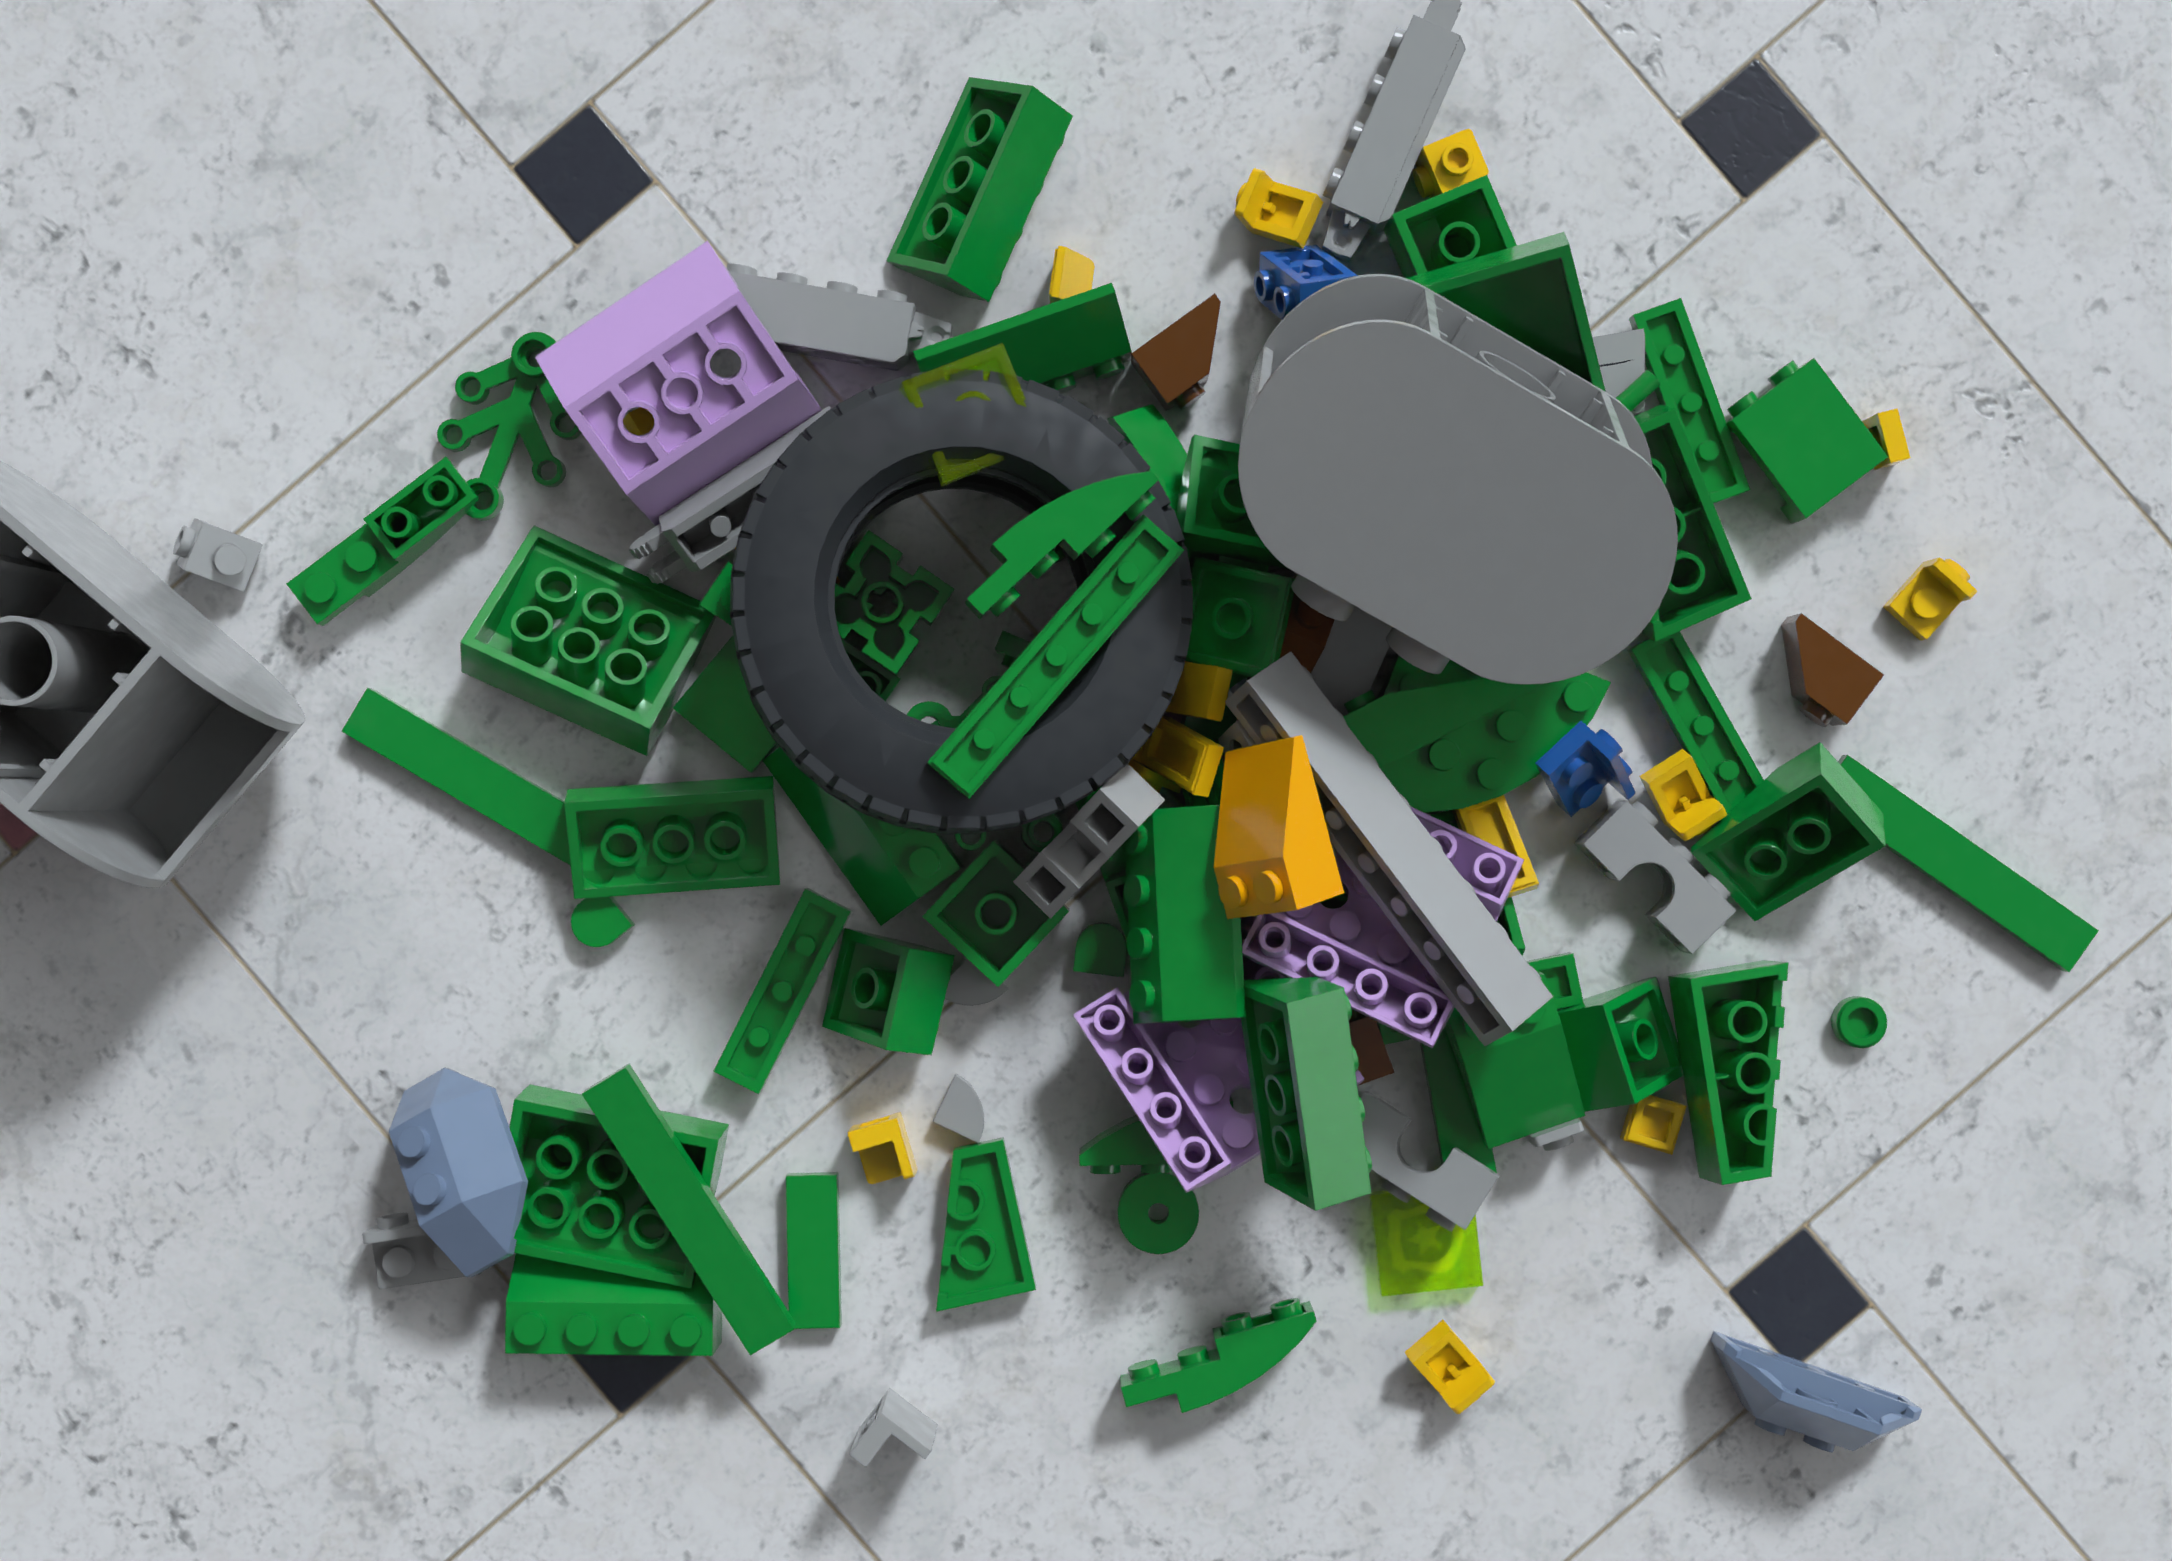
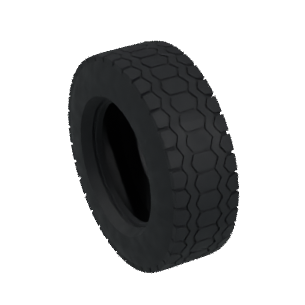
(786, 628)

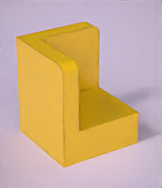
(883, 1148)

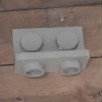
(406, 1253)

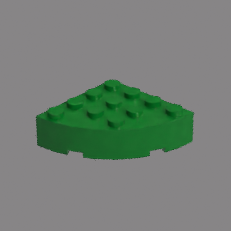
(1492, 751)

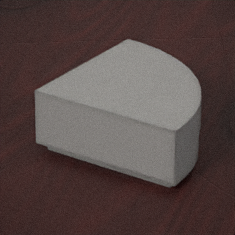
(972, 987)
(961, 1110)

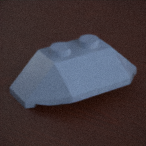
(460, 1168)
(1810, 1399)

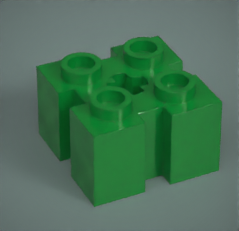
(916, 598)

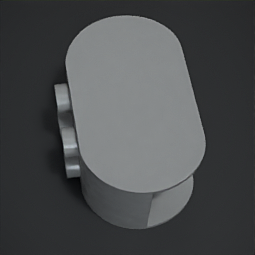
(1452, 485)
(118, 697)

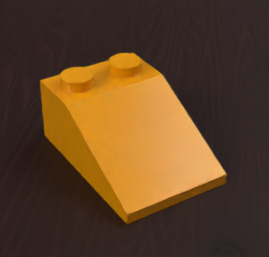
(1272, 832)

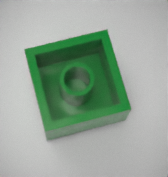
(991, 915)

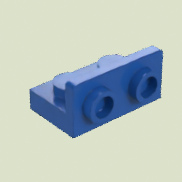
(1293, 275)
(1582, 766)

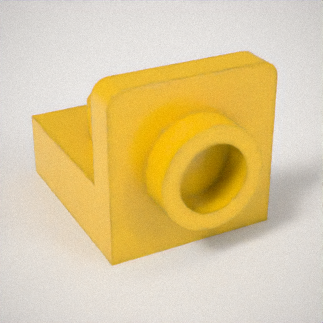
(1930, 596)

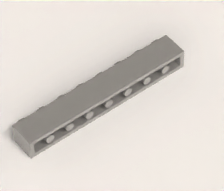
(1396, 855)

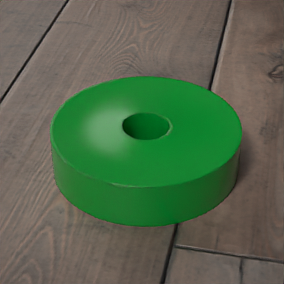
(1157, 1235)

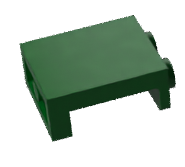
(1804, 438)

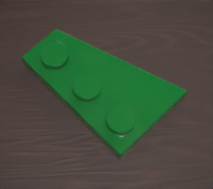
(984, 1231)

